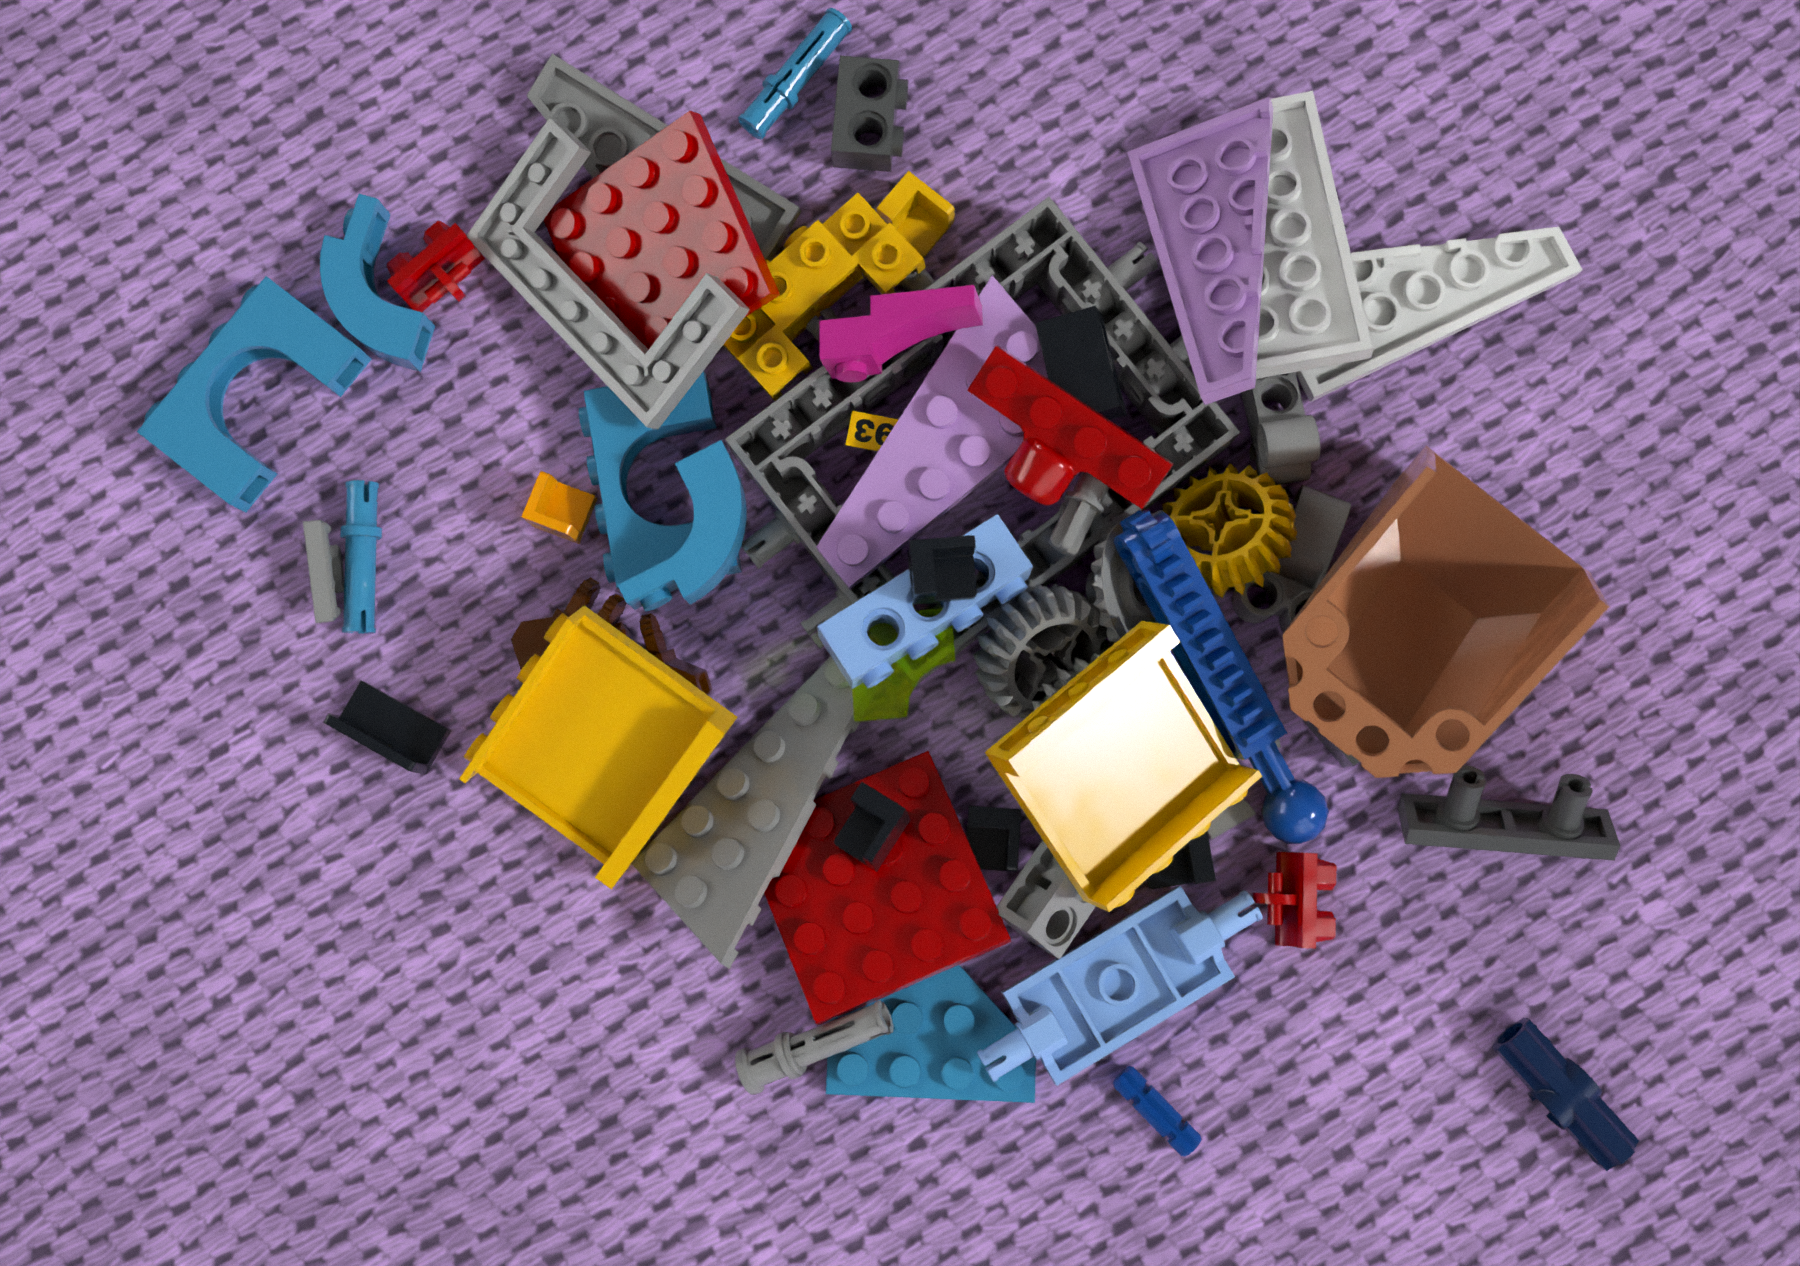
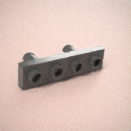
(1541, 829)

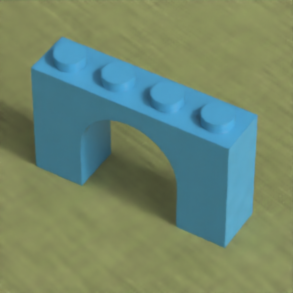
(190, 418)
(616, 443)

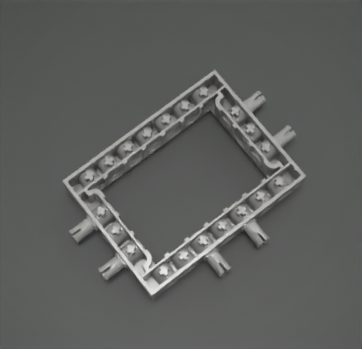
(1031, 251)

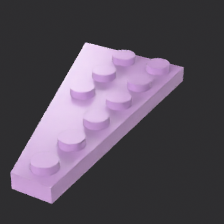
(1208, 224)
(937, 448)

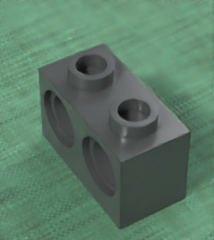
(862, 115)

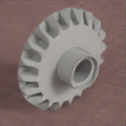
(1114, 590)

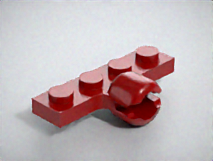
(1063, 436)

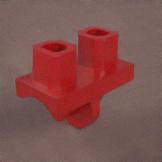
(436, 268)
(1293, 899)

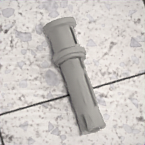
(792, 1053)

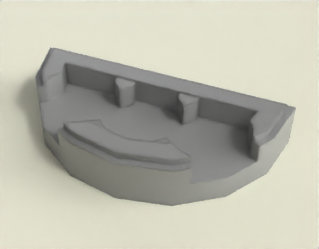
(325, 570)

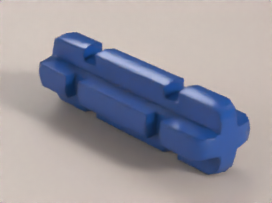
(1157, 1111)

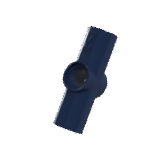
(1566, 1093)

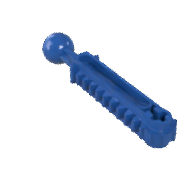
(1218, 670)

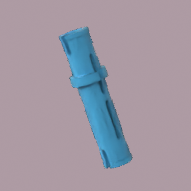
(782, 88)
(360, 556)

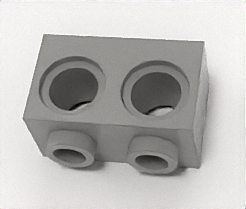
(1044, 904)

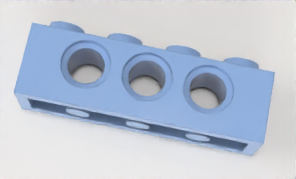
(865, 662)

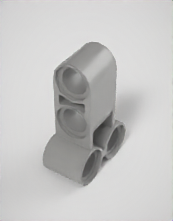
(1285, 439)
(1319, 528)

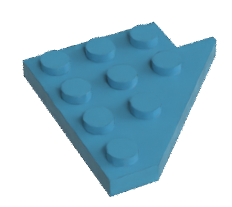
(933, 1047)

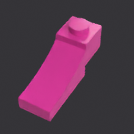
(896, 321)

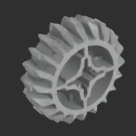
(1034, 641)

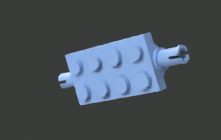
(1118, 984)

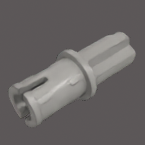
(1078, 514)

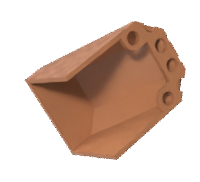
(1433, 625)

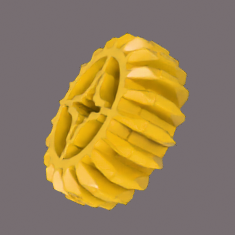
(1240, 541)

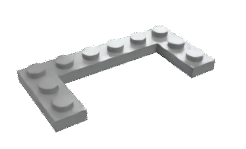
(642, 378)

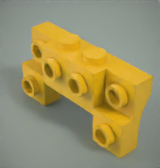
(811, 276)

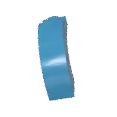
(350, 290)
(714, 536)

